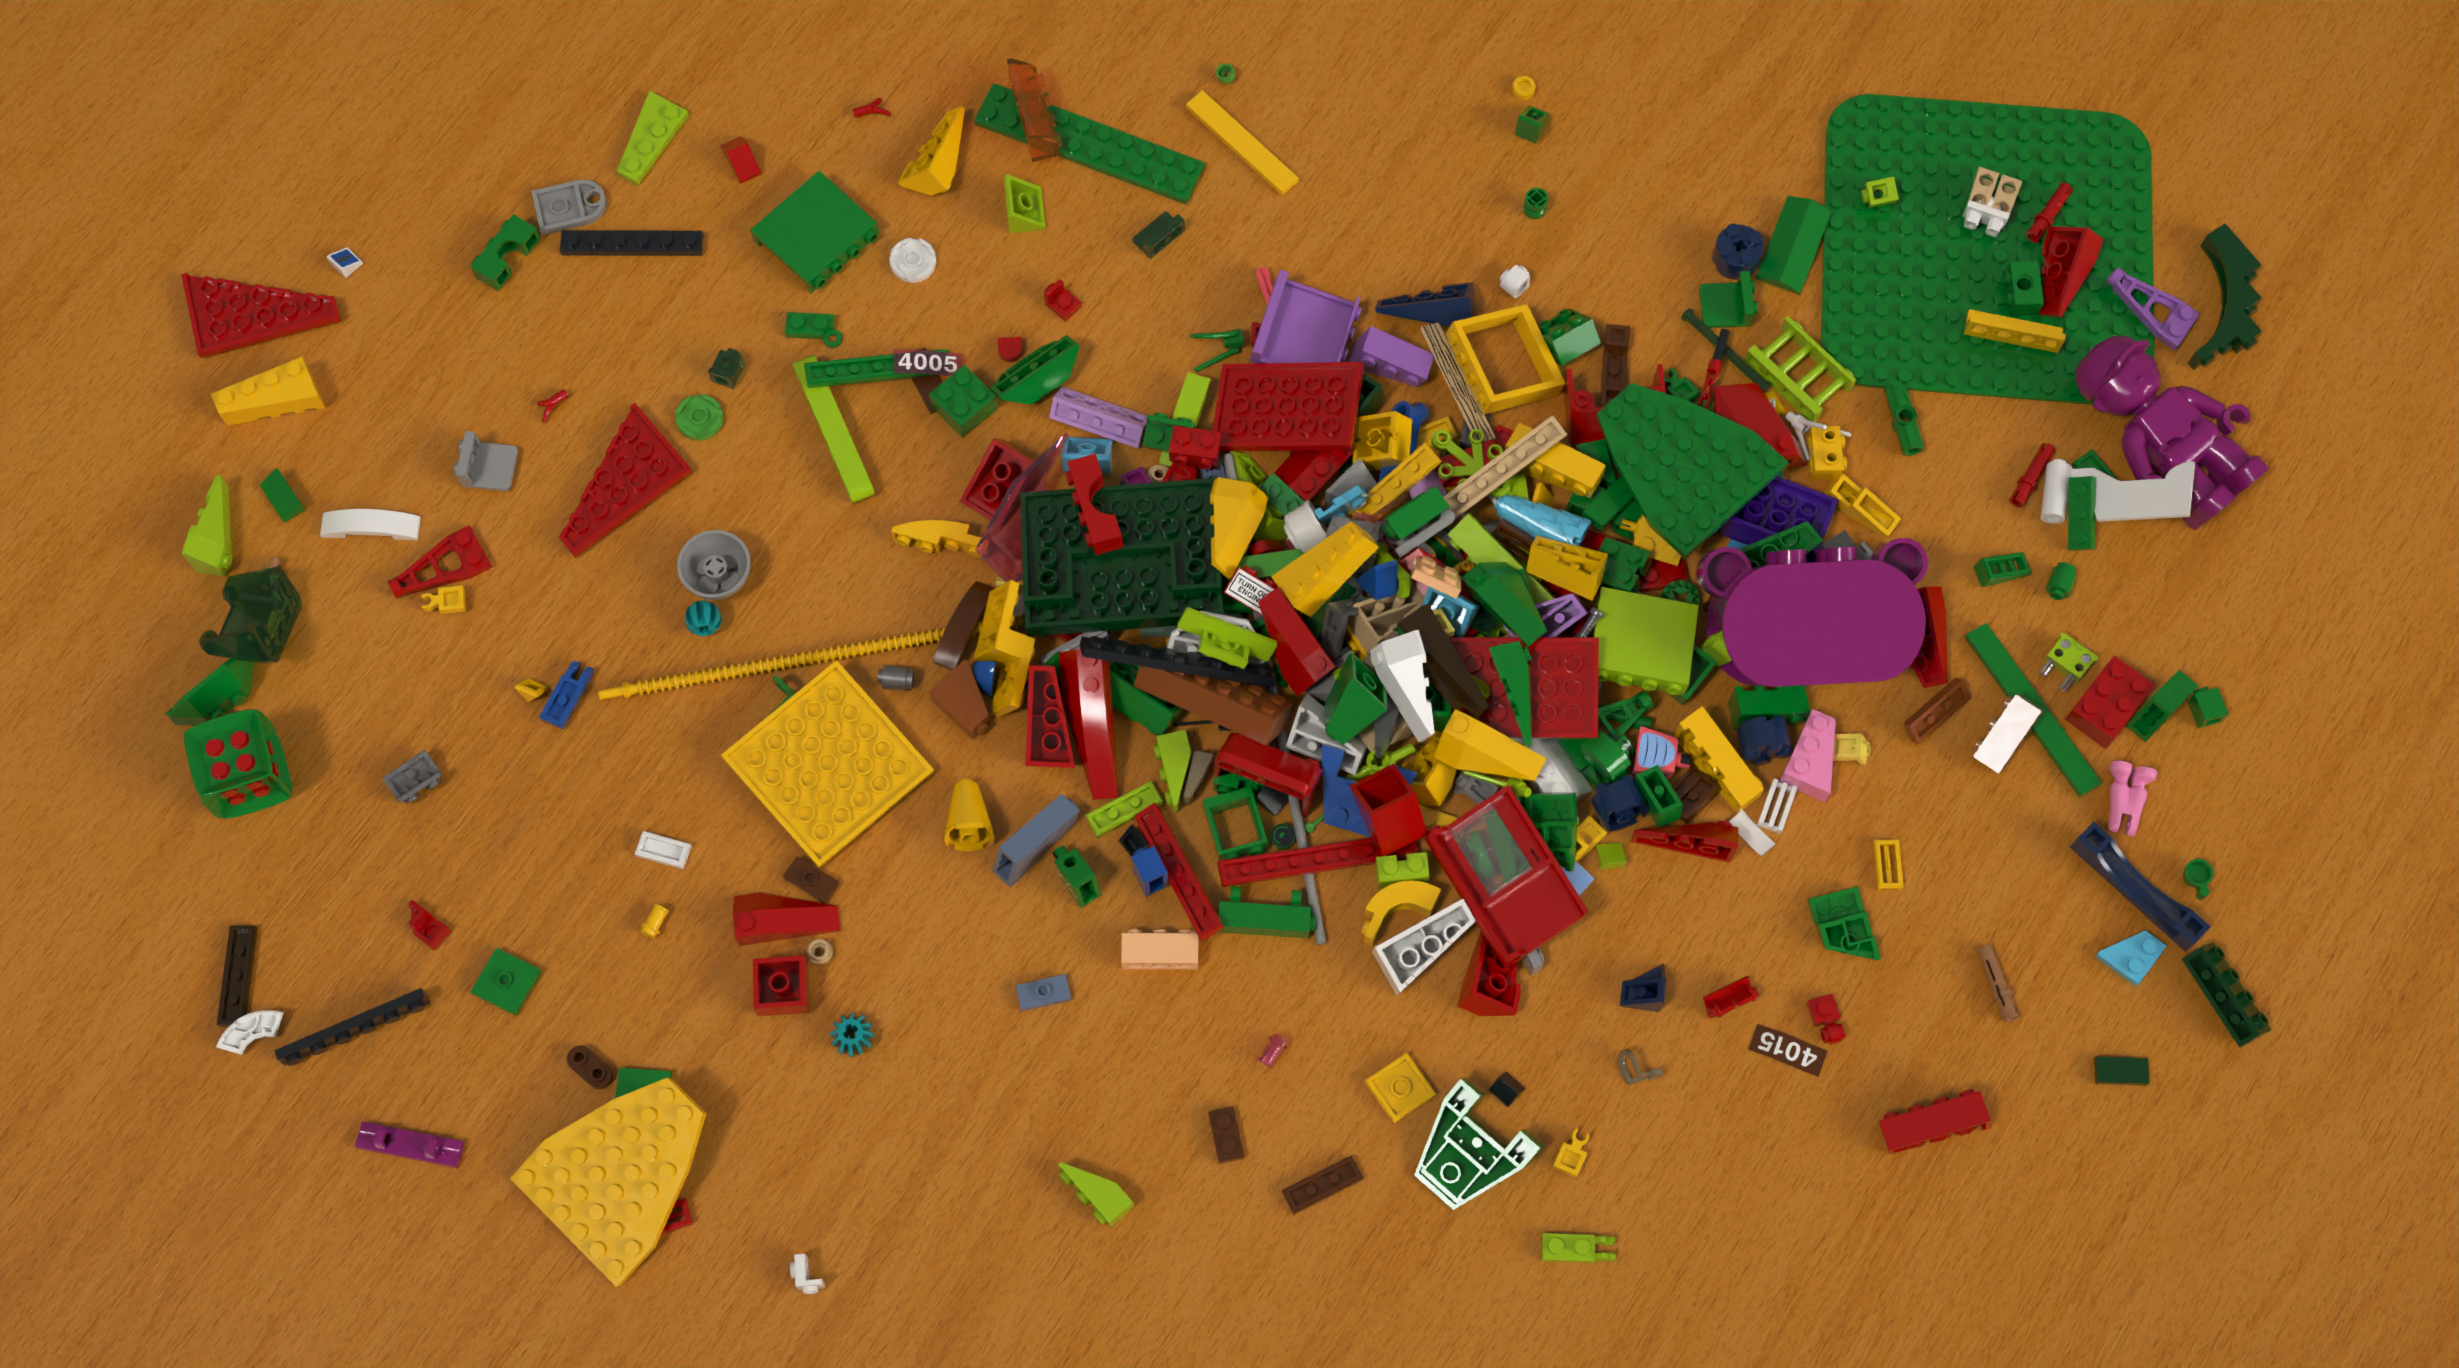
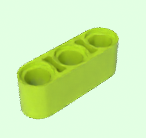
(1716, 648)

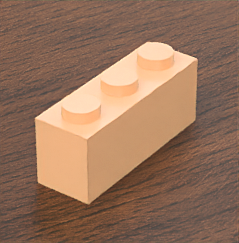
(1159, 950)

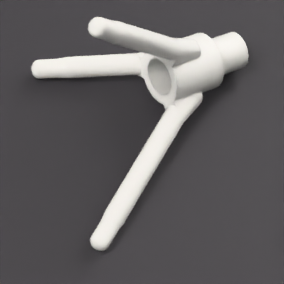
(1802, 425)

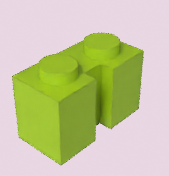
(1391, 871)

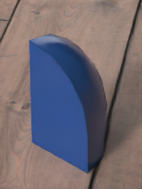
(986, 677)

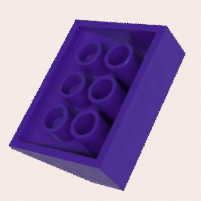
(1778, 508)

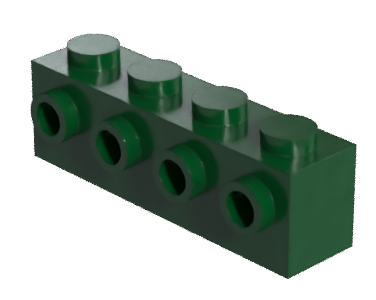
(2226, 994)

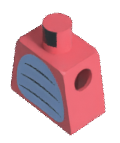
(1658, 749)

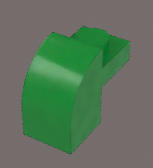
(1607, 757)

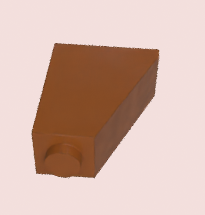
(962, 701)

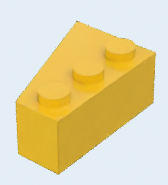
(1567, 566)

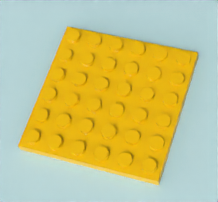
(827, 763)

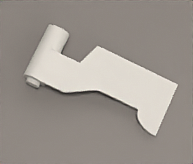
(2120, 499)

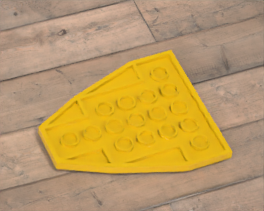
(617, 1174)

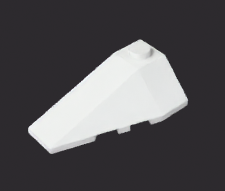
(1401, 672)

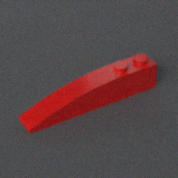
(1090, 717)

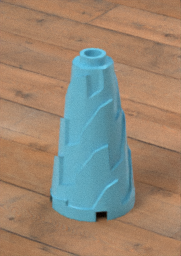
(1542, 520)

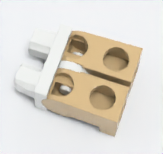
(1988, 209)

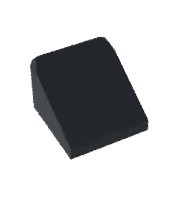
(1272, 800)

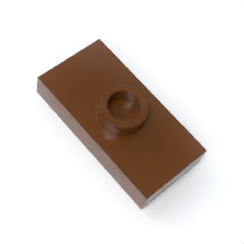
(811, 880)

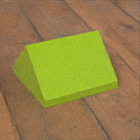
(1024, 205)

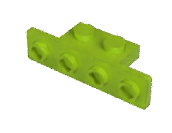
(1226, 640)

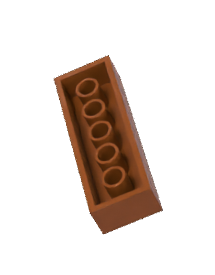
(1225, 702)

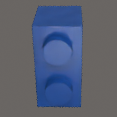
(1149, 870)

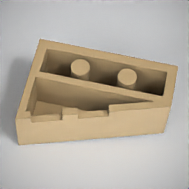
(1380, 617)

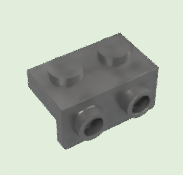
(412, 777)

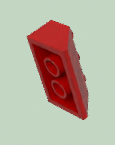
(1312, 470)

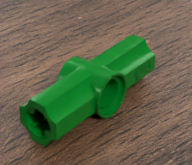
(1900, 406)

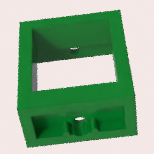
(1414, 514)
(1230, 801)

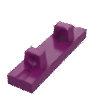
(410, 1145)

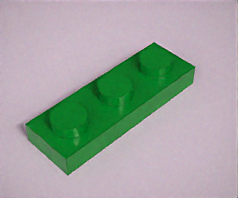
(2081, 513)

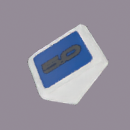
(344, 261)

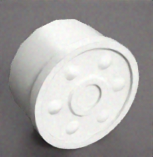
(1304, 527)

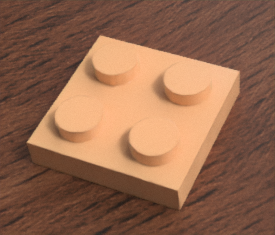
(1437, 577)

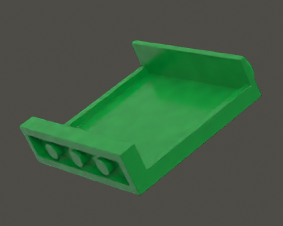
(816, 231)

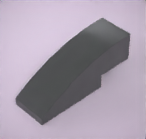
(1386, 726)

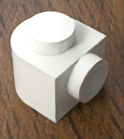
(1515, 281)

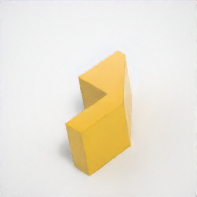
(1588, 836)

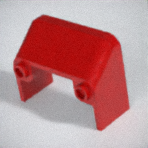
(1582, 413)
(1270, 768)

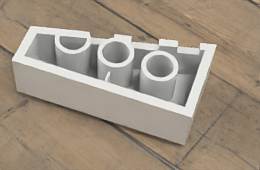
(1416, 948)

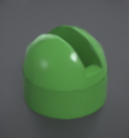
(1221, 73)

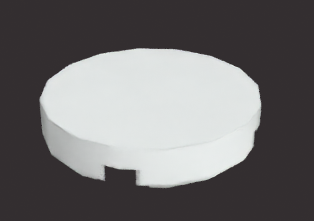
(912, 260)

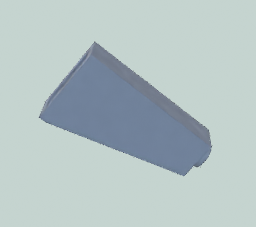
(1034, 839)

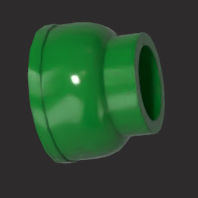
(2198, 875)

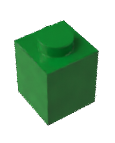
(2207, 707)

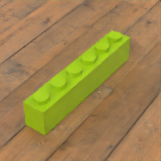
(1485, 548)

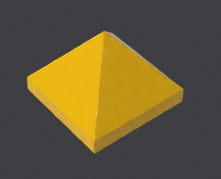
(530, 689)

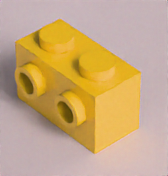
(1826, 453)

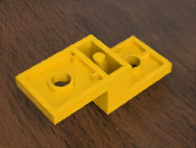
(1005, 647)

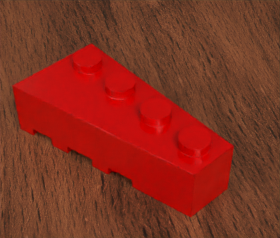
(1935, 1121)

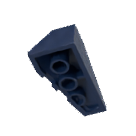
(1442, 307)

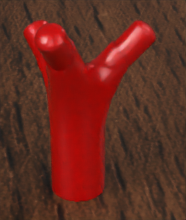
(870, 108)
(551, 402)

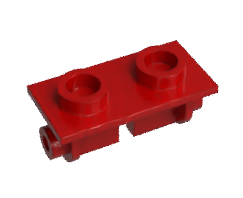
(1728, 997)

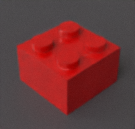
(780, 985)

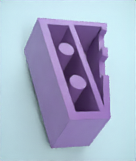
(1391, 357)
(1559, 614)

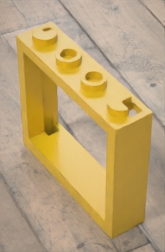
(1535, 345)

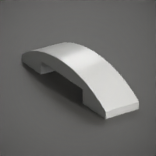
(370, 522)

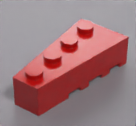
(1047, 729)

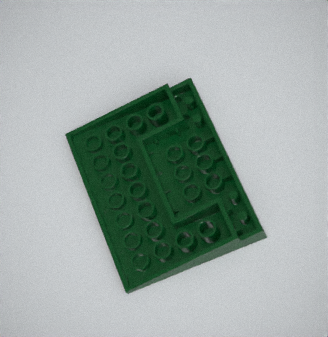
(1133, 587)

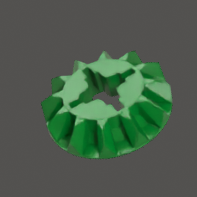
(1681, 587)

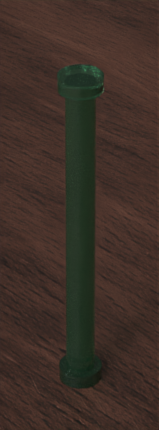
(1728, 352)

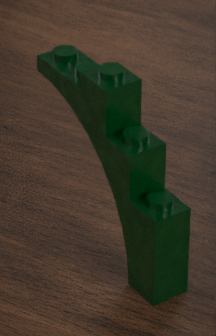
(2235, 270)

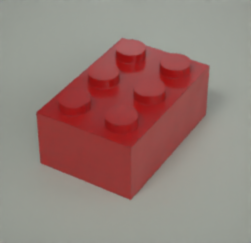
(2109, 702)

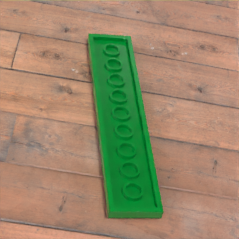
(1100, 147)

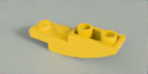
(932, 534)

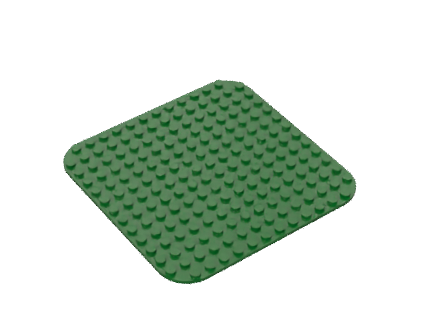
(1911, 270)

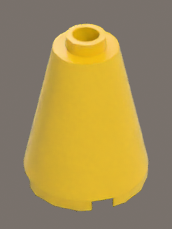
(968, 819)

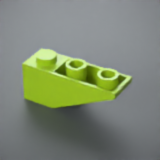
(1176, 760)
(1102, 1194)

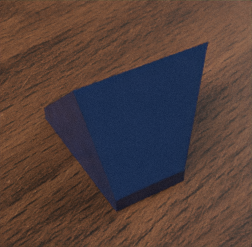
(1645, 991)

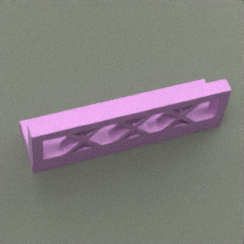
(1098, 417)

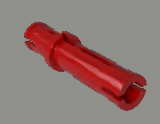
(2045, 218)
(2028, 481)

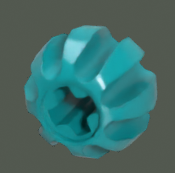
(703, 618)

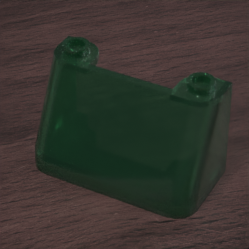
(259, 618)

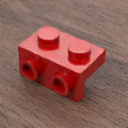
(1194, 447)

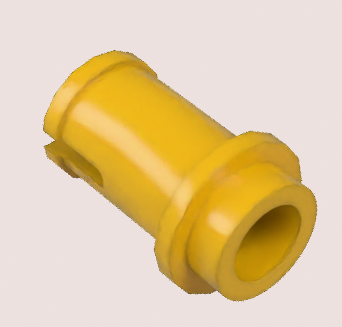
(654, 921)

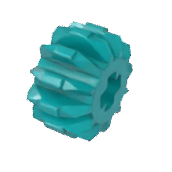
(843, 1039)

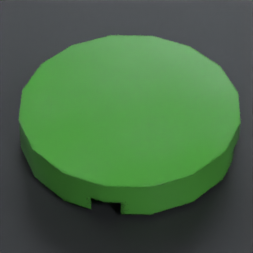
(699, 417)

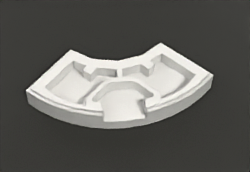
(249, 1028)

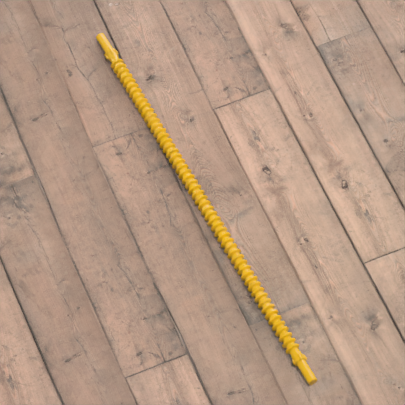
(631, 689)

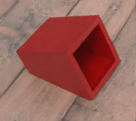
(1389, 809)

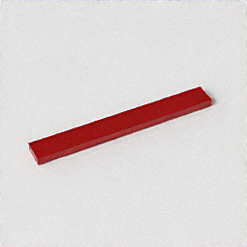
(1304, 861)

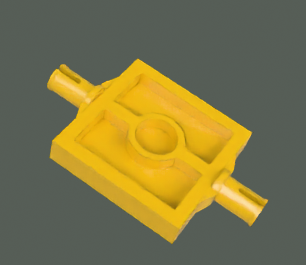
(1649, 540)

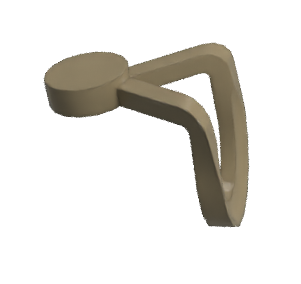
(1651, 1075)

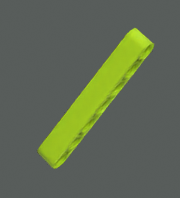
(836, 436)

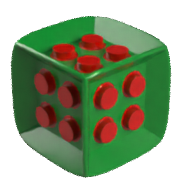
(237, 764)

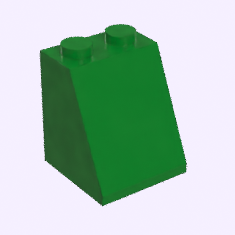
(1354, 700)

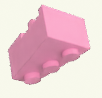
(1813, 757)

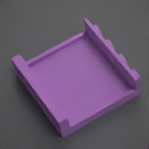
(1304, 325)

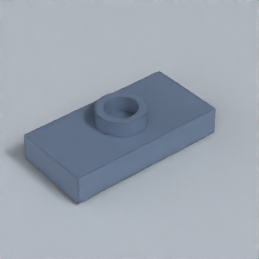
(1043, 992)

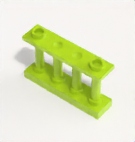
(1791, 390)

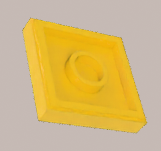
(1400, 1088)

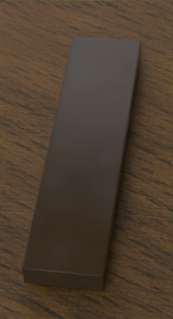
(237, 974)

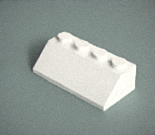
(1558, 772)

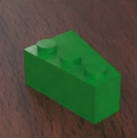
(1782, 701)

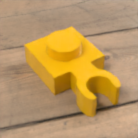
(448, 600)
(1571, 1156)

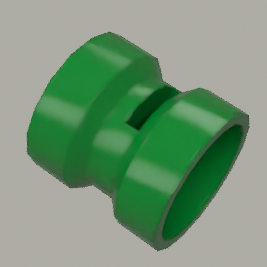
(1533, 208)

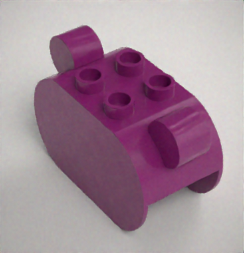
(1818, 618)

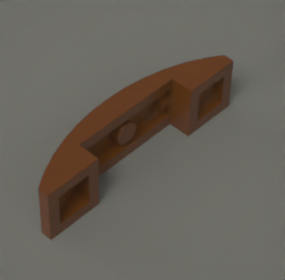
(1614, 362)
(961, 626)

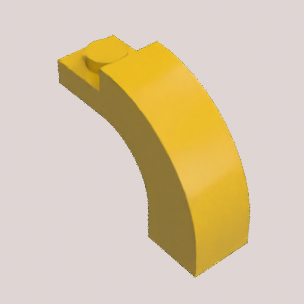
(1398, 896)

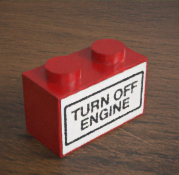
(1247, 588)

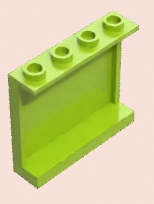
(1645, 640)

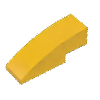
(1862, 506)

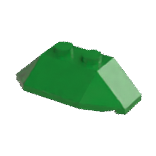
(1038, 372)
(215, 694)

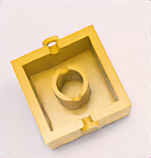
(1382, 440)

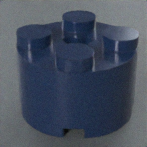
(1737, 250)
(1764, 740)
(1619, 803)

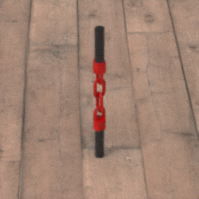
(1714, 367)

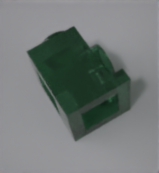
(727, 374)

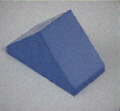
(1380, 580)

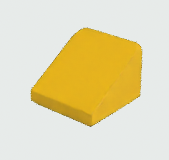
(1542, 495)

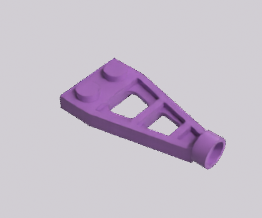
(2177, 322)

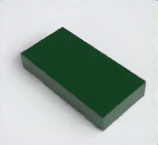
(2121, 1071)

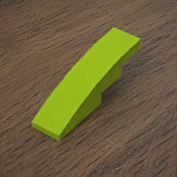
(1189, 404)

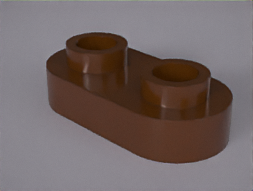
(588, 1067)

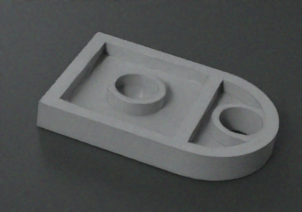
(567, 205)

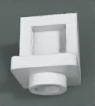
(800, 1271)

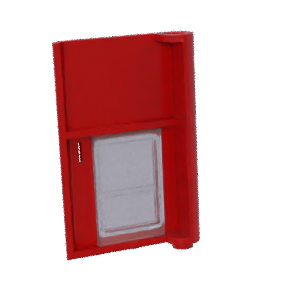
(1500, 879)

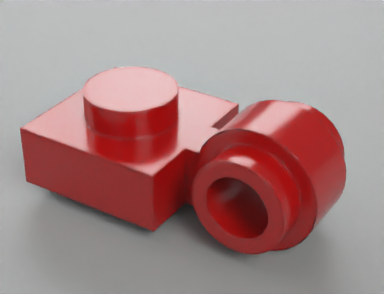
(1825, 1012)

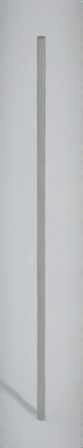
(1294, 802)

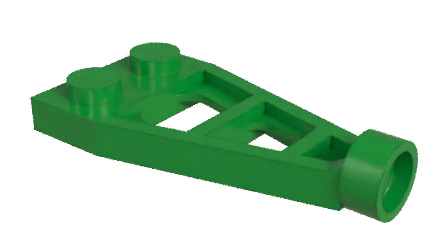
(1573, 748)

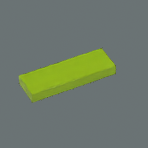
(1122, 809)

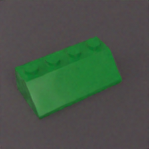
(1139, 705)

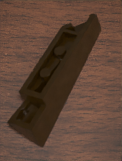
(1444, 664)

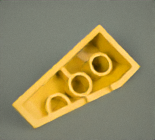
(938, 157)
(1236, 517)
(1479, 748)
(1433, 776)

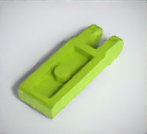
(1403, 578)
(1575, 1248)

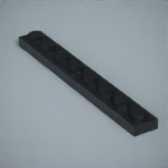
(1175, 661)

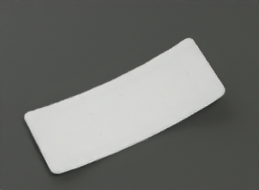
(1752, 833)

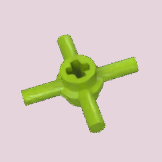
(1388, 758)

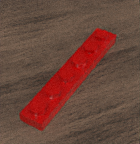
(1180, 872)

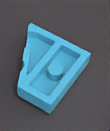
(1344, 504)
(2132, 956)

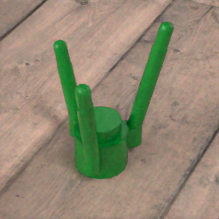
(1231, 339)

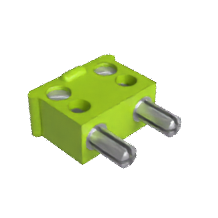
(2071, 656)

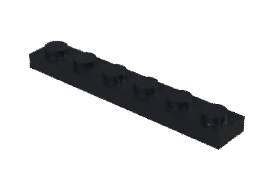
(631, 243)
(343, 1031)

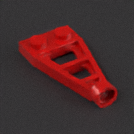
(469, 552)

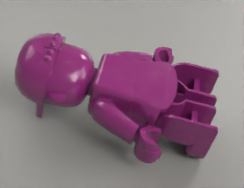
(2168, 426)

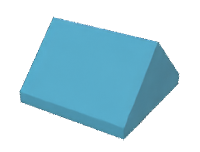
(1079, 447)
(1458, 611)

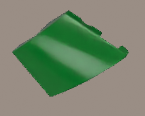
(1557, 823)
(1844, 923)

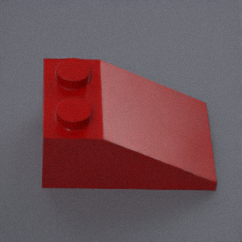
(994, 476)

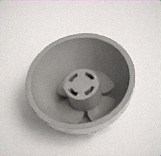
(708, 555)

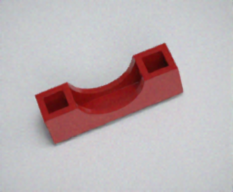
(1102, 528)

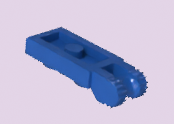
(566, 696)

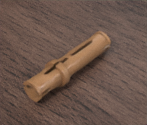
(2002, 994)

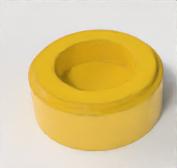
(1523, 87)

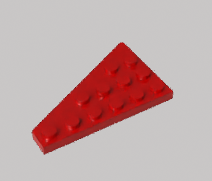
(239, 315)

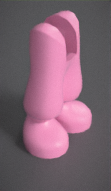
(2126, 799)

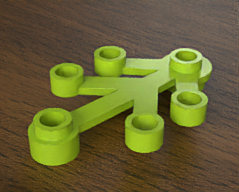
(1471, 464)

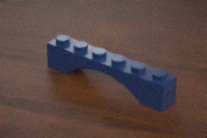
(2171, 917)

